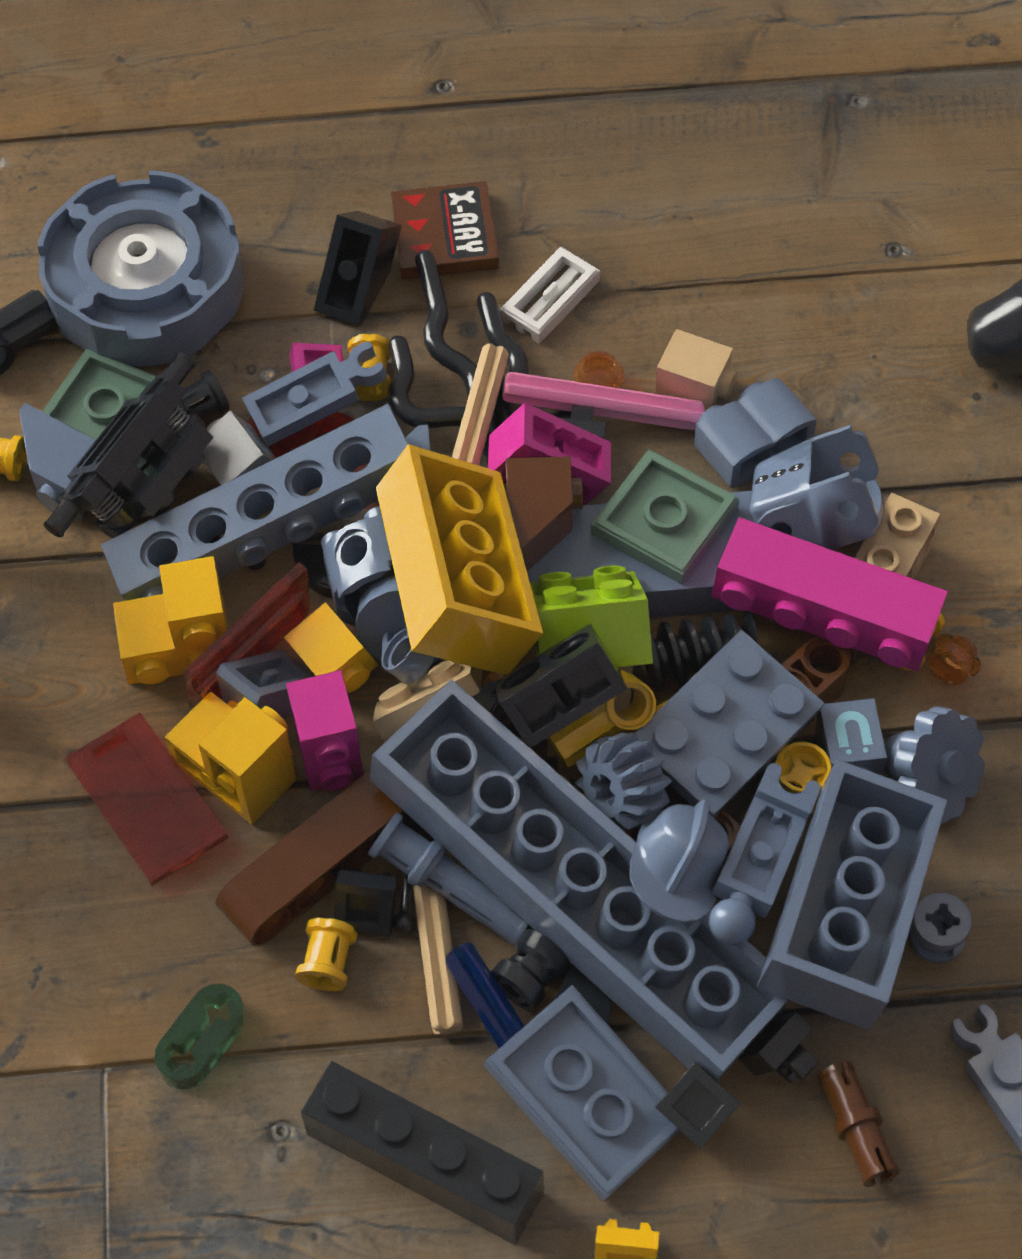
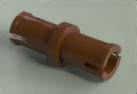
(858, 1124)

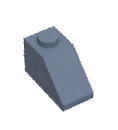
(51, 453)

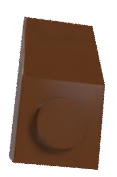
(542, 502)

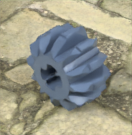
(624, 779)

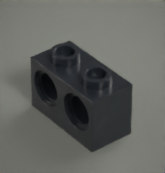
(559, 686)

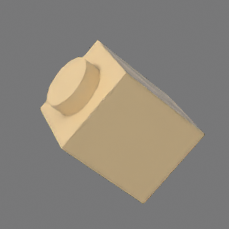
(696, 369)

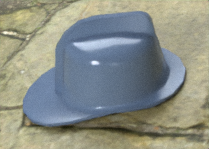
(679, 862)

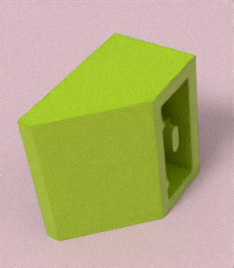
(607, 600)

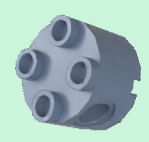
(355, 561)

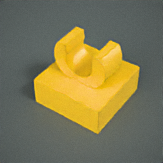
(625, 1243)

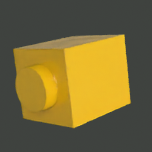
(330, 646)

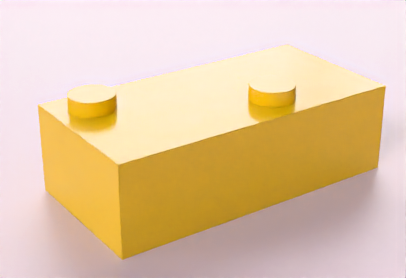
(457, 561)

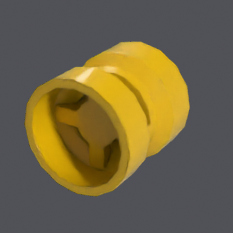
(801, 764)

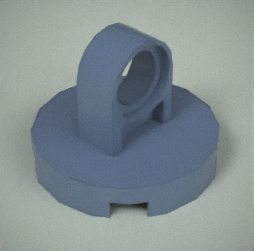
(384, 632)

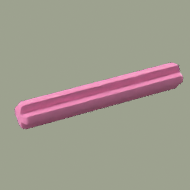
(607, 401)

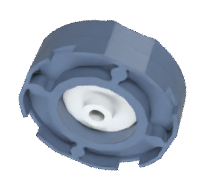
(141, 268)

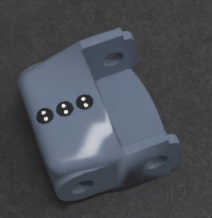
(816, 496)

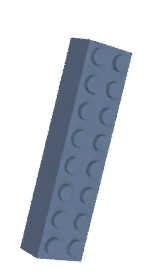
(570, 879)

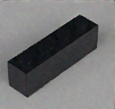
(423, 1152)

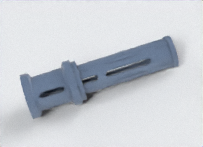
(428, 865)

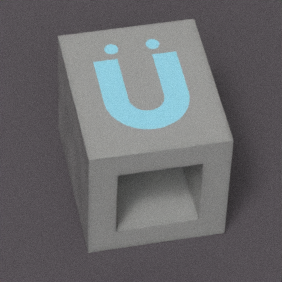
(234, 448)

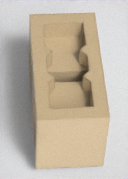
(902, 537)

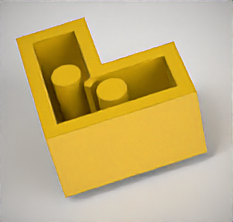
(171, 629)
(235, 753)

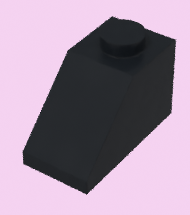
(356, 265)

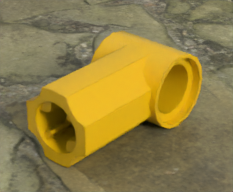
(604, 721)

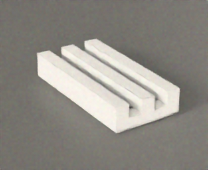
(562, 307)

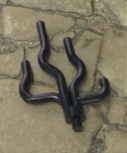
(450, 358)

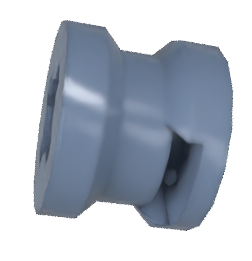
(933, 940)

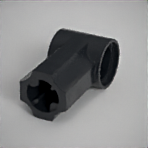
(22, 324)

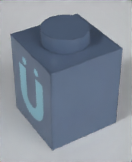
(852, 734)

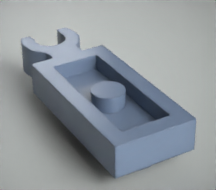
(312, 393)
(995, 1068)

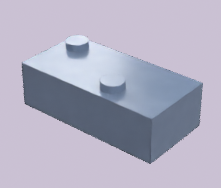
(853, 895)

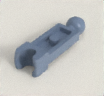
(759, 856)

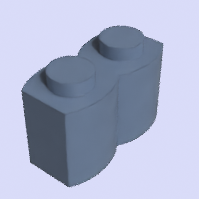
(752, 430)

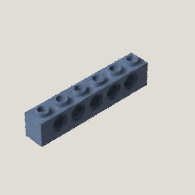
(272, 487)

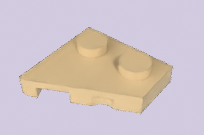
(405, 700)

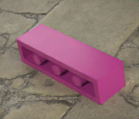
(828, 594)

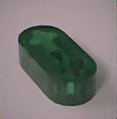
(190, 1028)

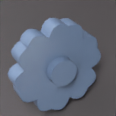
(939, 757)

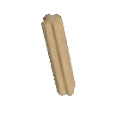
(481, 404)
(435, 945)

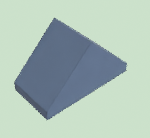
(261, 680)

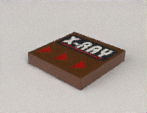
(450, 223)

